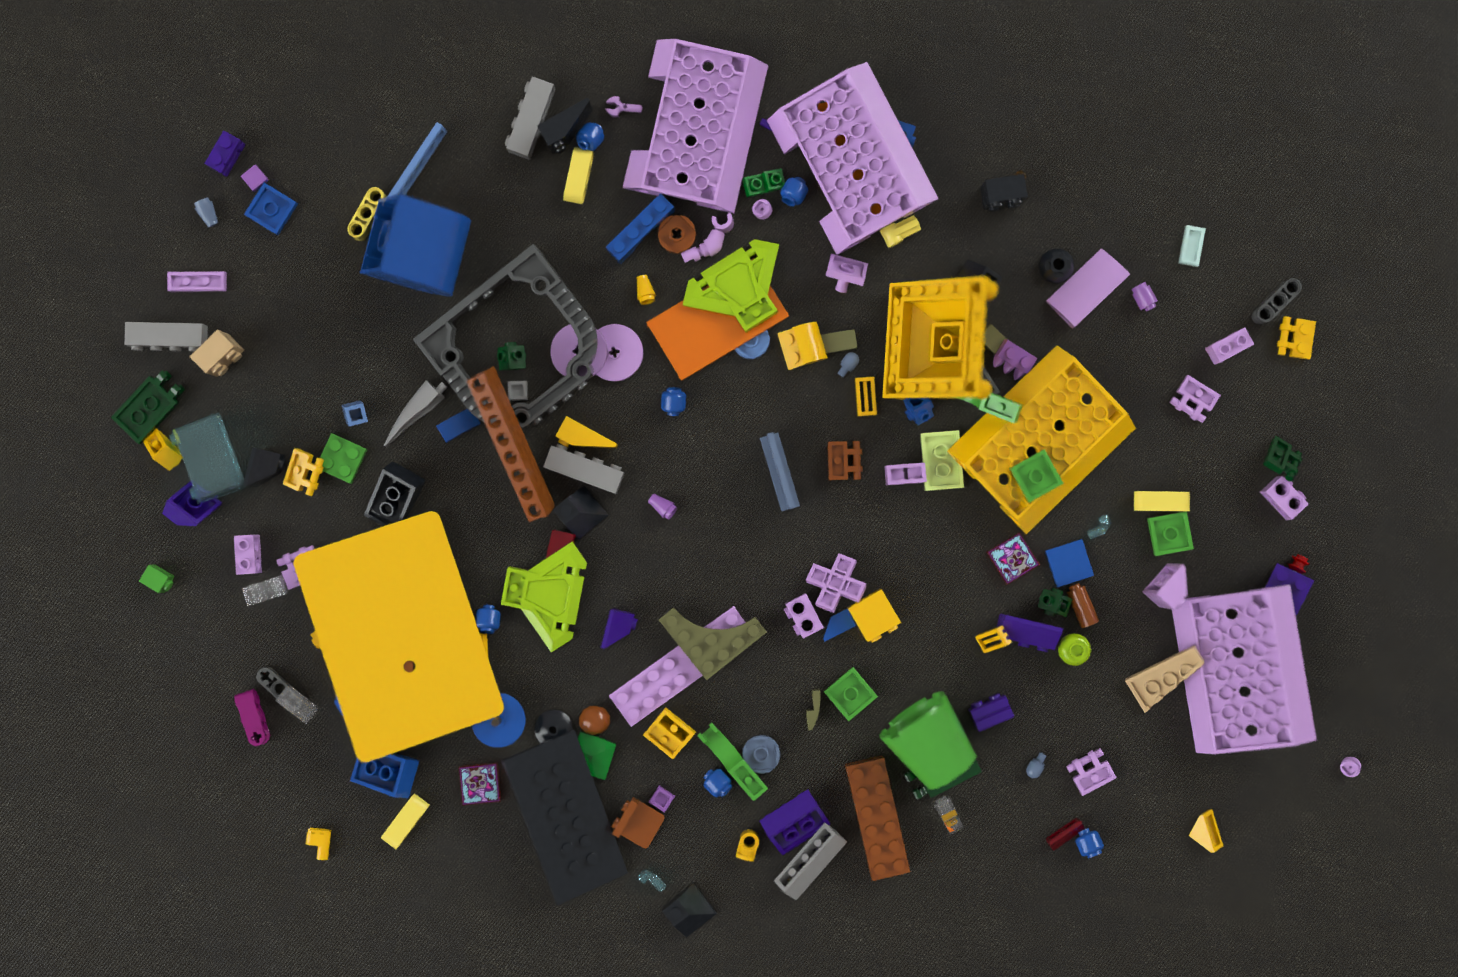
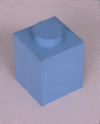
(354, 413)

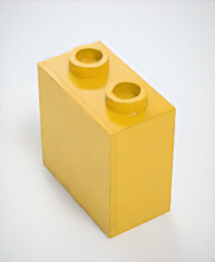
(874, 616)

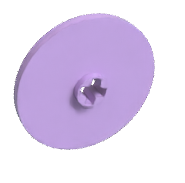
(564, 348)
(630, 354)

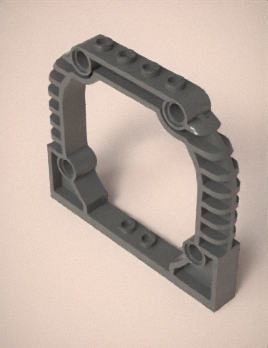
(530, 268)

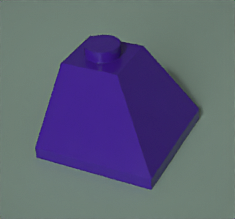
(185, 511)
(618, 626)

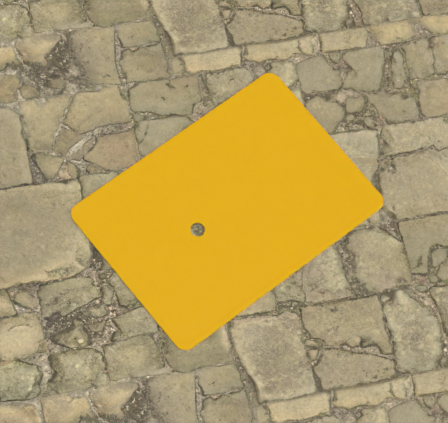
(392, 602)

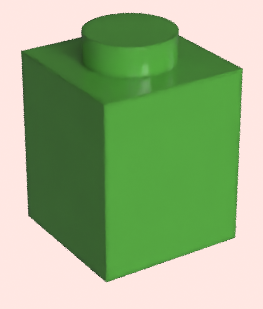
(157, 579)

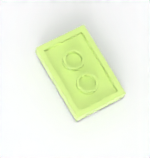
(941, 468)

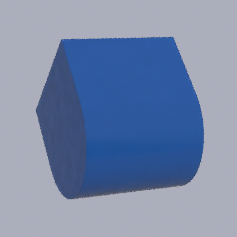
(416, 245)

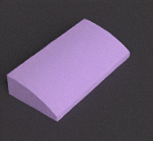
(1087, 288)

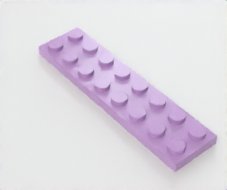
(664, 677)

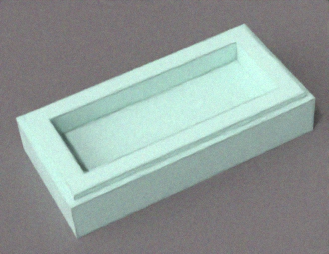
(1192, 245)

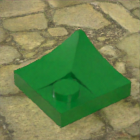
(597, 753)

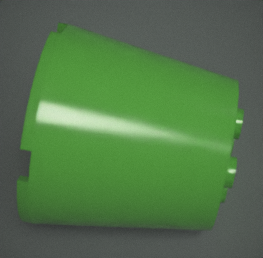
(930, 741)

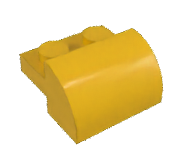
(802, 345)
(669, 733)

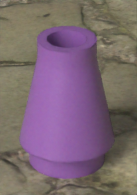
(662, 506)

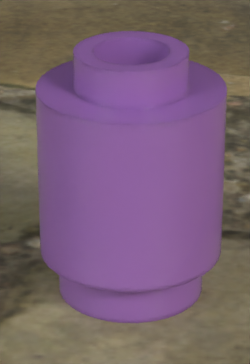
(1144, 297)

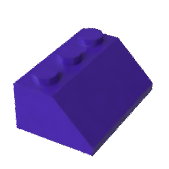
(1030, 632)
(794, 822)

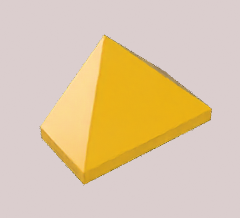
(1207, 832)

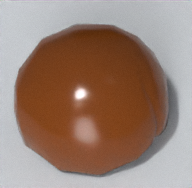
(594, 720)

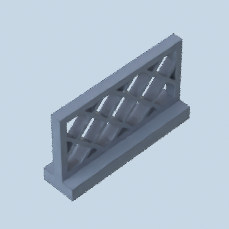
(779, 471)

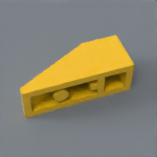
(581, 436)

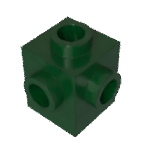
(511, 357)
(1054, 602)

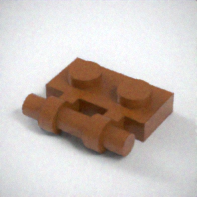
(838, 460)

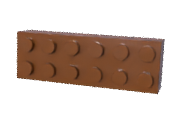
(877, 818)

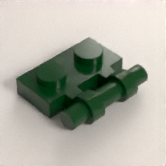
(1277, 458)

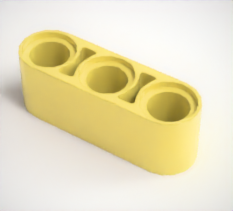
(578, 175)
(358, 218)
(1161, 501)
(405, 821)

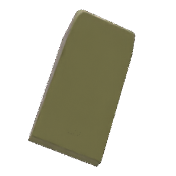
(839, 341)

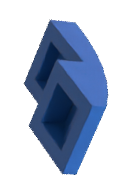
(457, 425)

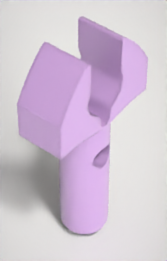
(621, 107)

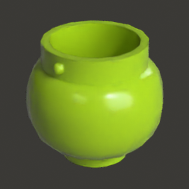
(1074, 649)

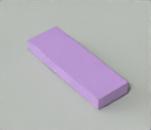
(196, 281)

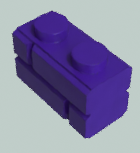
(225, 153)
(990, 712)

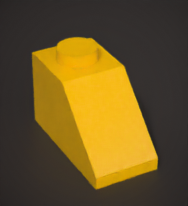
(162, 450)

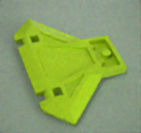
(738, 285)
(548, 594)

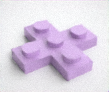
(836, 583)

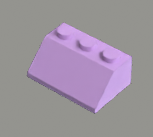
(1168, 587)

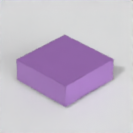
(254, 178)
(661, 798)

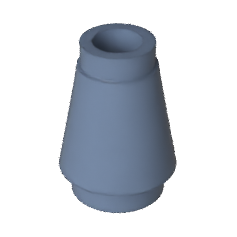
(206, 211)

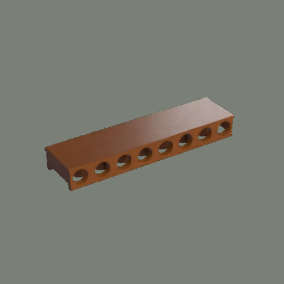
(513, 442)

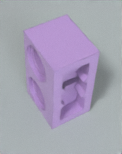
(1229, 346)
(905, 474)
(1281, 501)
(247, 554)
(807, 614)

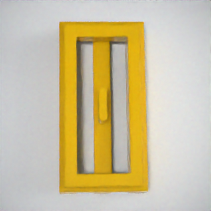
(858, 398)
(1001, 635)

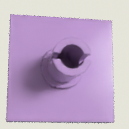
(846, 271)

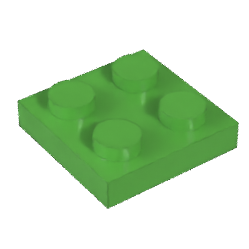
(342, 458)
(1036, 475)
(1170, 533)
(850, 694)

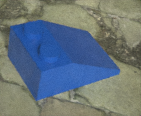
(388, 774)

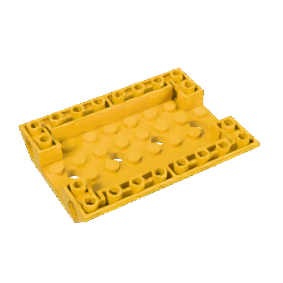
(1048, 394)

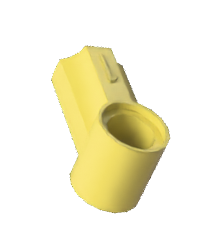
(895, 233)

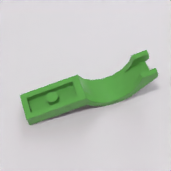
(998, 406)
(733, 762)

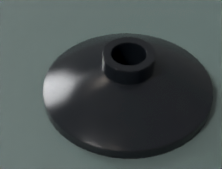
(552, 718)

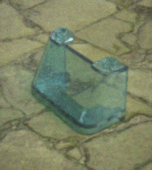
(208, 458)

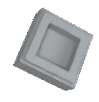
(517, 390)

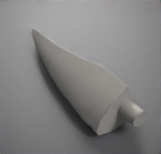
(420, 404)

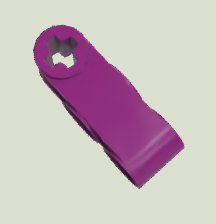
(252, 717)

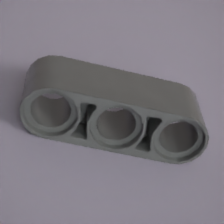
(1284, 297)

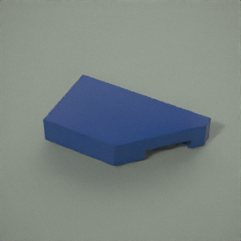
(838, 624)

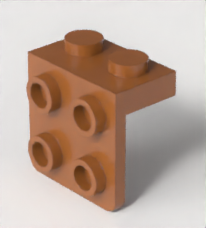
(638, 823)

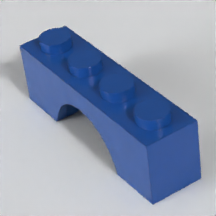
(628, 239)

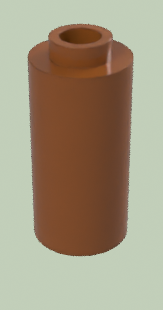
(1082, 605)

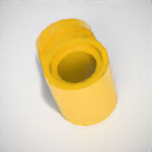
(746, 851)

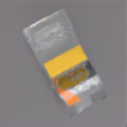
(948, 814)

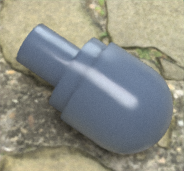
(848, 363)
(1036, 766)

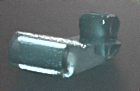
(1101, 529)
(653, 878)

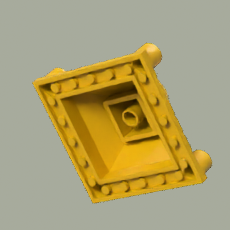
(937, 339)

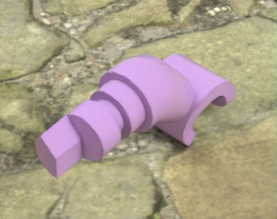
(713, 243)

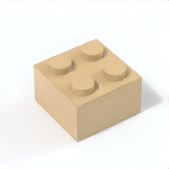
(217, 353)

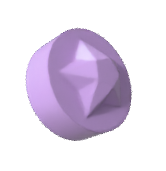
(762, 209)
(1350, 766)

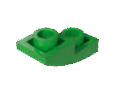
(763, 183)

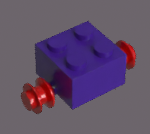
(1299, 584)

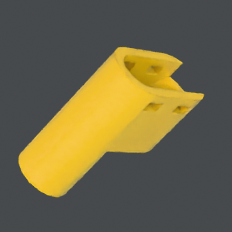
(320, 838)

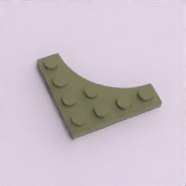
(709, 647)

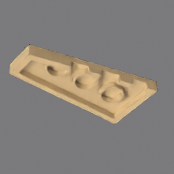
(1159, 679)

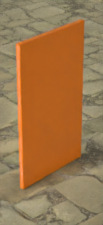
(699, 337)

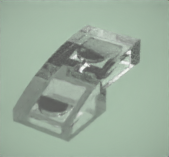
(264, 590)

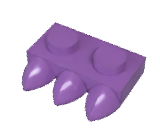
(1014, 358)

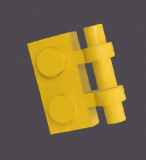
(1302, 338)
(298, 470)

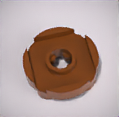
(687, 234)

